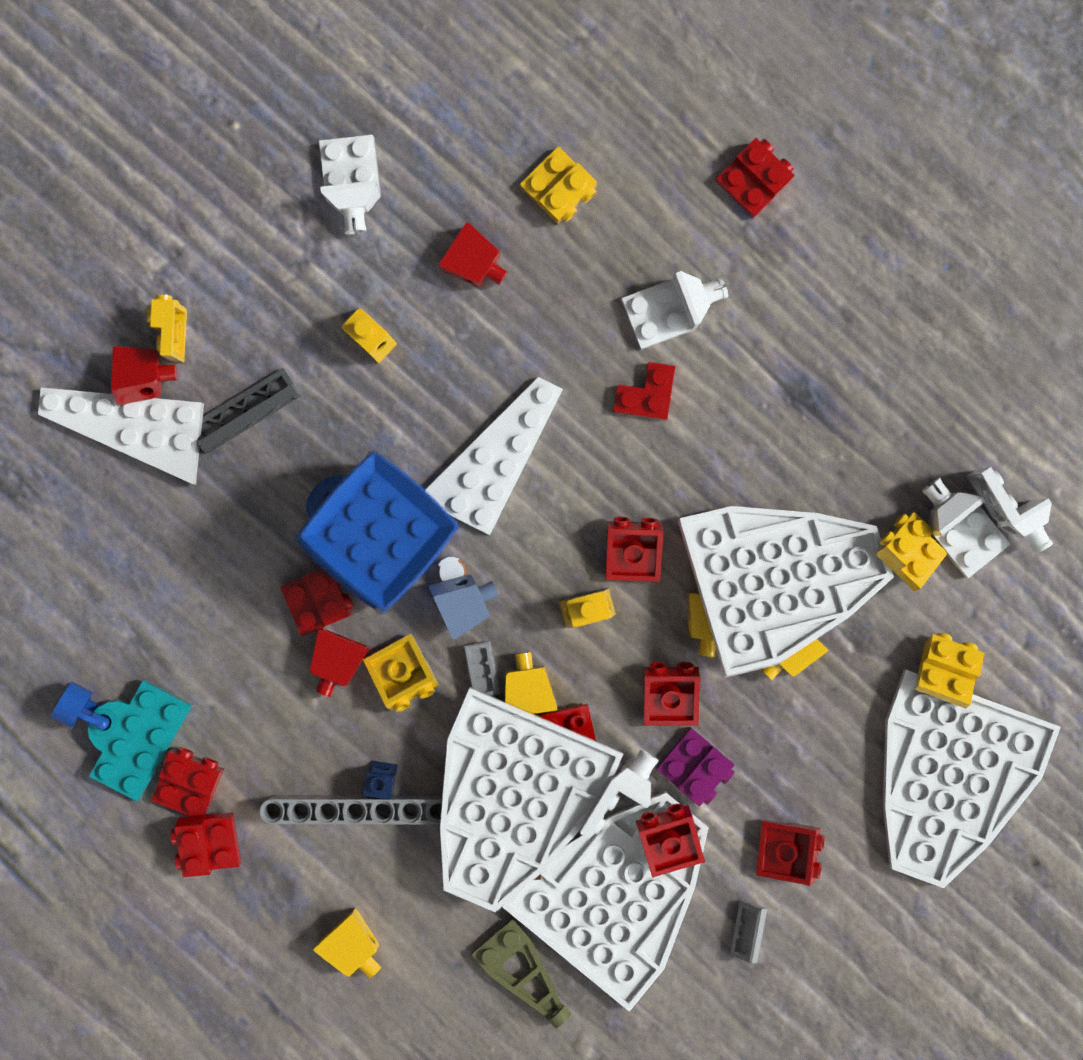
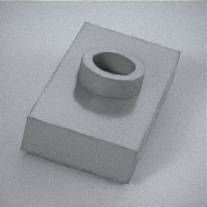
(482, 668)
(748, 931)

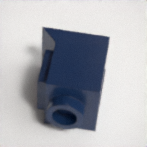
(380, 780)

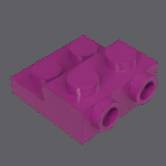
(696, 767)

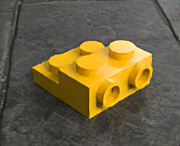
(559, 186)
(170, 320)
(911, 550)
(949, 669)
(401, 673)

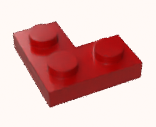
(653, 399)

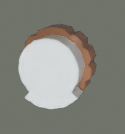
(451, 568)

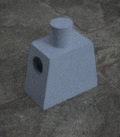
(462, 603)

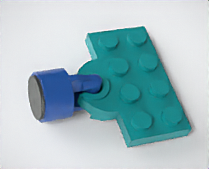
(127, 733)

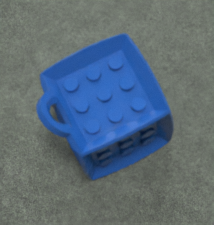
(374, 530)

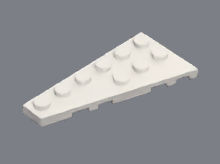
(150, 430)
(487, 471)

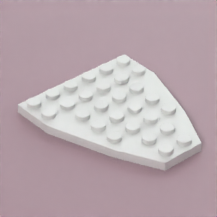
(778, 579)
(954, 778)
(513, 797)
(607, 909)

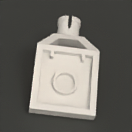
(350, 178)
(671, 308)
(1003, 509)
(963, 528)
(629, 780)

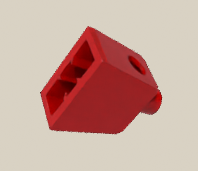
(472, 258)
(138, 374)
(335, 660)

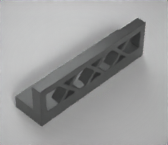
(252, 416)

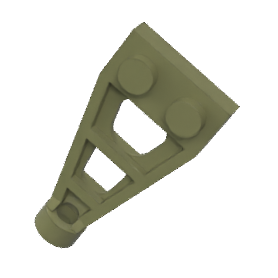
(502, 946)

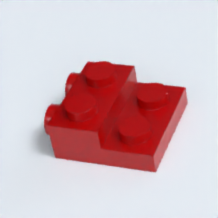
(756, 177)
(634, 549)
(316, 601)
(671, 695)
(187, 782)
(670, 840)
(205, 844)
(790, 852)

